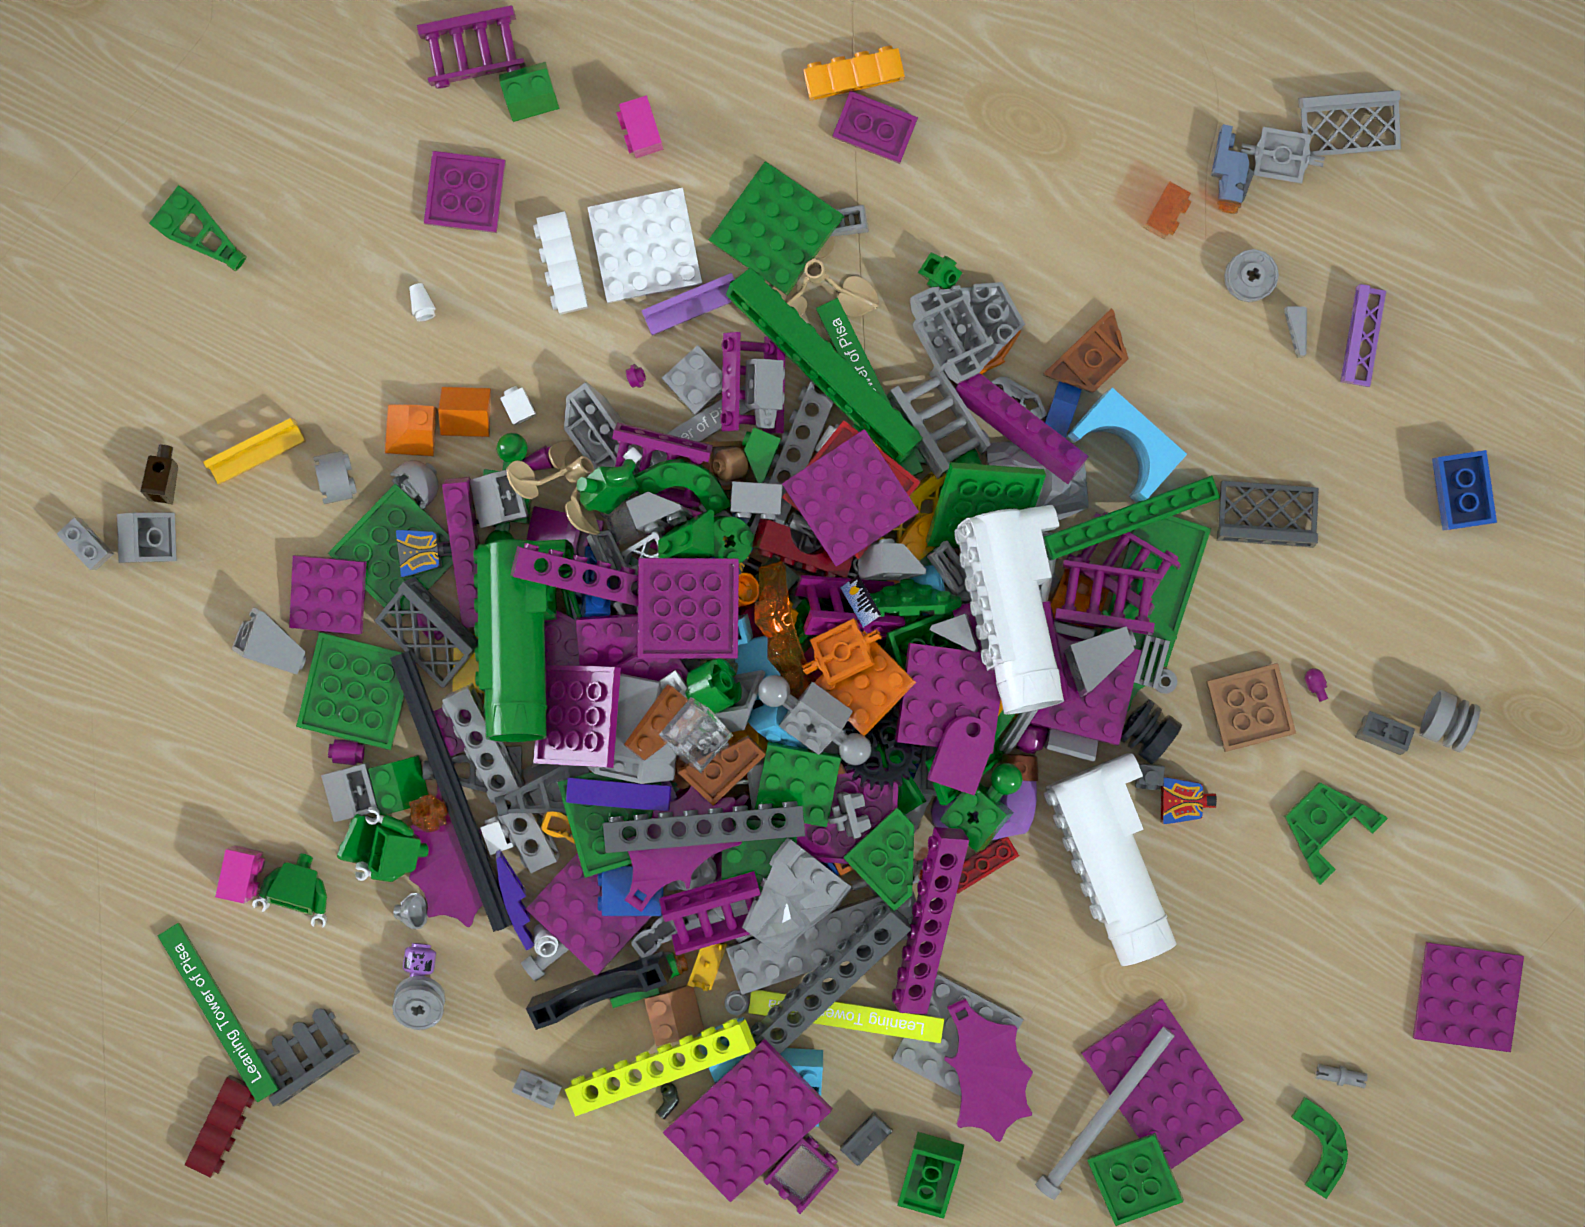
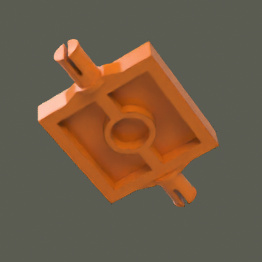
(842, 652)

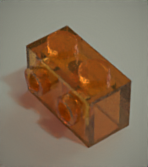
(1167, 209)

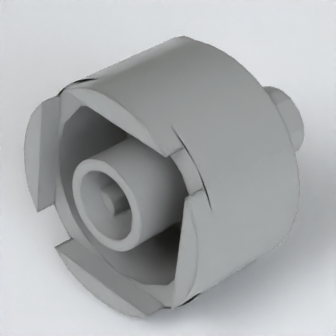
(334, 478)

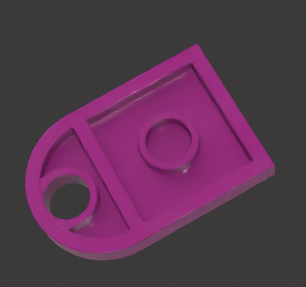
(962, 756)

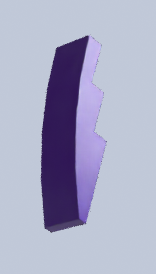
(618, 794)
(512, 893)

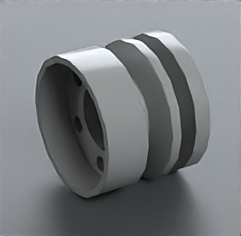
(1453, 722)

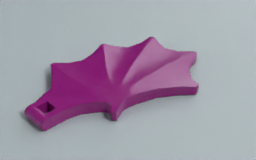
(664, 865)
(446, 875)
(989, 1073)

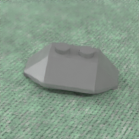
(591, 425)

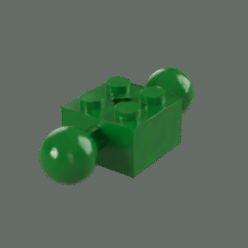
(509, 448)
(992, 812)

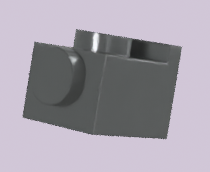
(1152, 776)

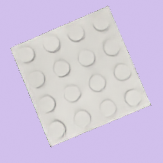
(644, 245)

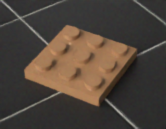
(1251, 707)

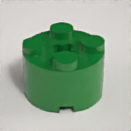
(738, 536)
(714, 685)

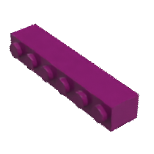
(1021, 427)
(463, 542)

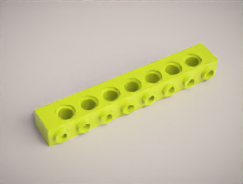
(583, 1100)

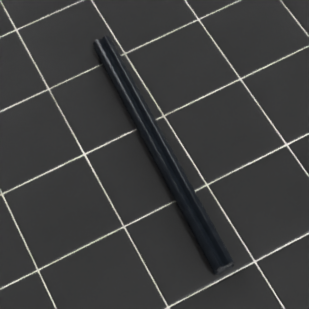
(451, 790)

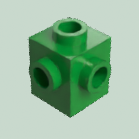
(940, 271)

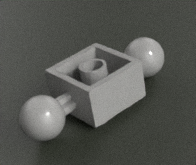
(815, 719)

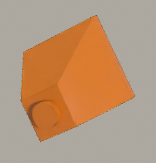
(411, 430)

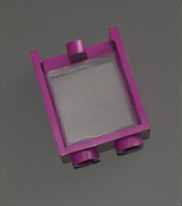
(802, 1173)

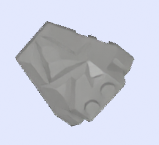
(964, 326)
(1065, 498)
(793, 897)

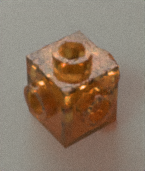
(428, 813)

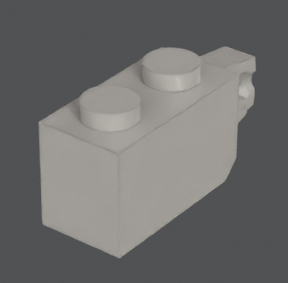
(764, 390)

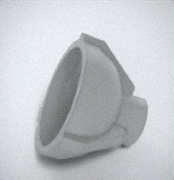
(412, 911)

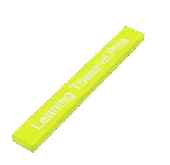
(861, 1018)

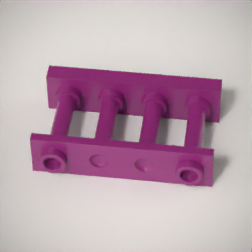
(478, 22)
(731, 374)
(671, 445)
(1168, 559)
(830, 587)
(1117, 619)
(705, 898)

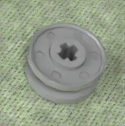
(1265, 272)
(418, 1002)

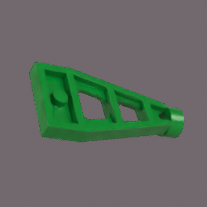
(176, 211)

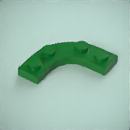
(685, 474)
(1333, 1143)

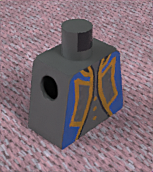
(420, 551)

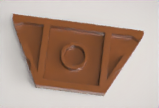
(1092, 357)

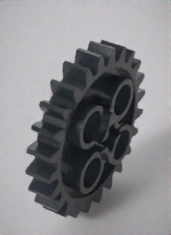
(891, 748)

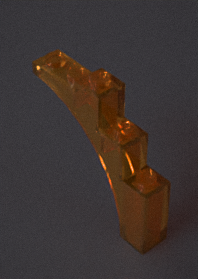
(776, 622)

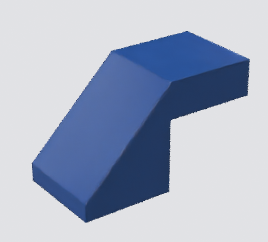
(1063, 408)

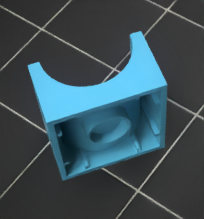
(1153, 449)

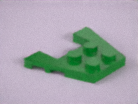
(1320, 818)

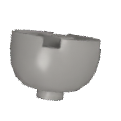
(417, 481)

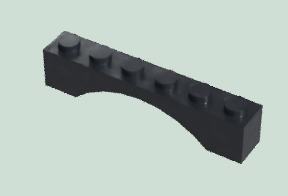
(629, 978)

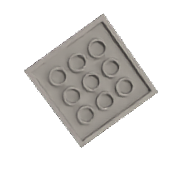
(928, 1057)

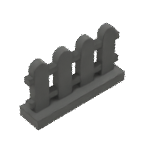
(315, 1054)

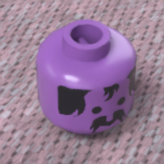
(419, 960)

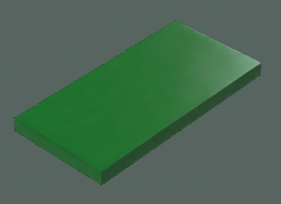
(1188, 543)

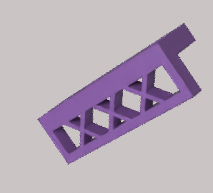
(688, 305)
(1356, 332)

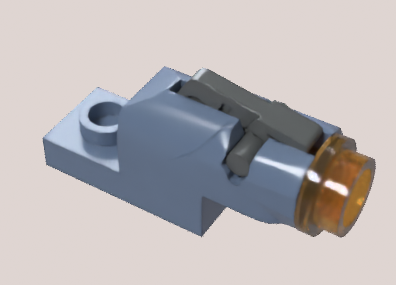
(1234, 171)

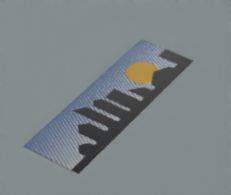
(860, 601)

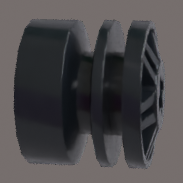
(1149, 731)

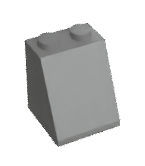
(1098, 657)

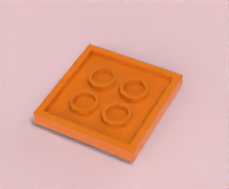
(872, 690)

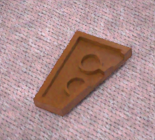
(724, 769)

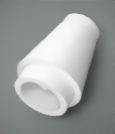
(421, 303)
(544, 942)

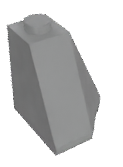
(268, 644)

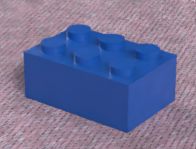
(1464, 490)

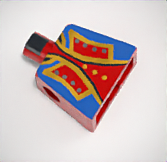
(1184, 800)

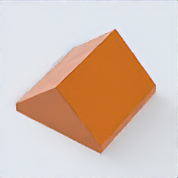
(465, 411)

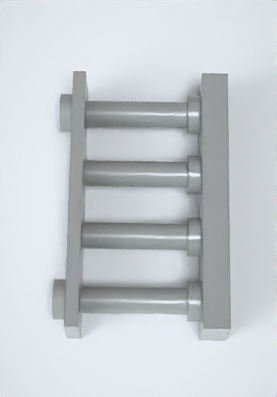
(938, 460)

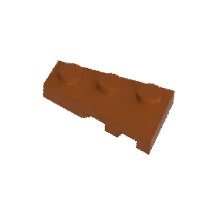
(645, 737)

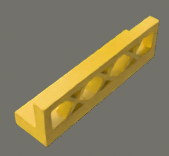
(255, 451)

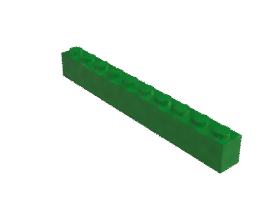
(823, 365)

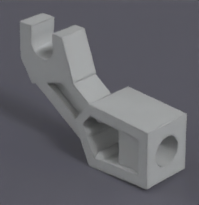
(1021, 393)

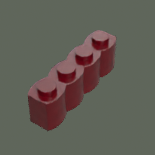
(220, 1126)

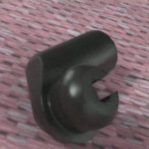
(670, 1099)

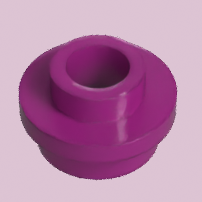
(635, 376)

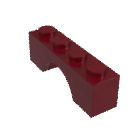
(776, 540)

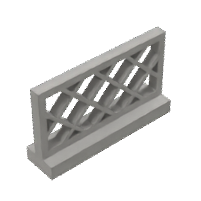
(1352, 101)

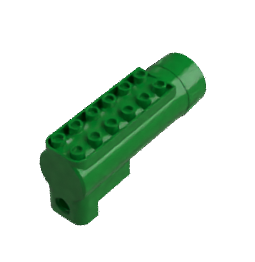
(513, 639)

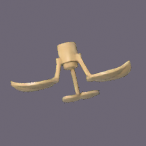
(855, 297)
(563, 457)

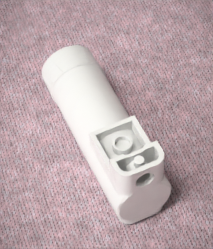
(1003, 571)
(1099, 832)

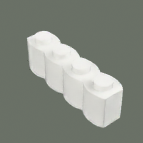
(562, 263)

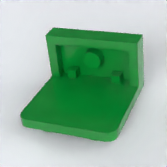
(358, 840)

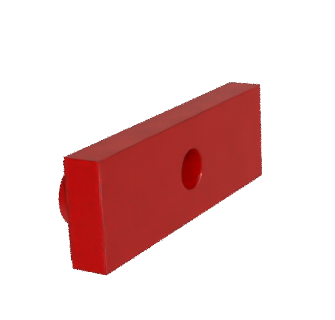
(995, 855)

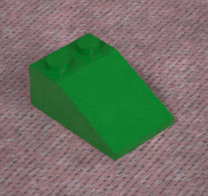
(931, 1175)

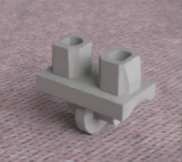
(853, 825)
(536, 1088)

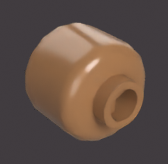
(730, 464)

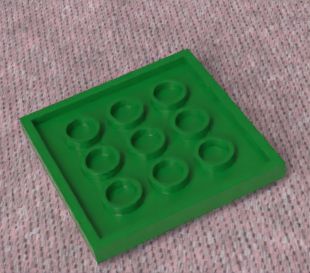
(776, 227)
(979, 490)
(375, 541)
(352, 692)
(588, 831)

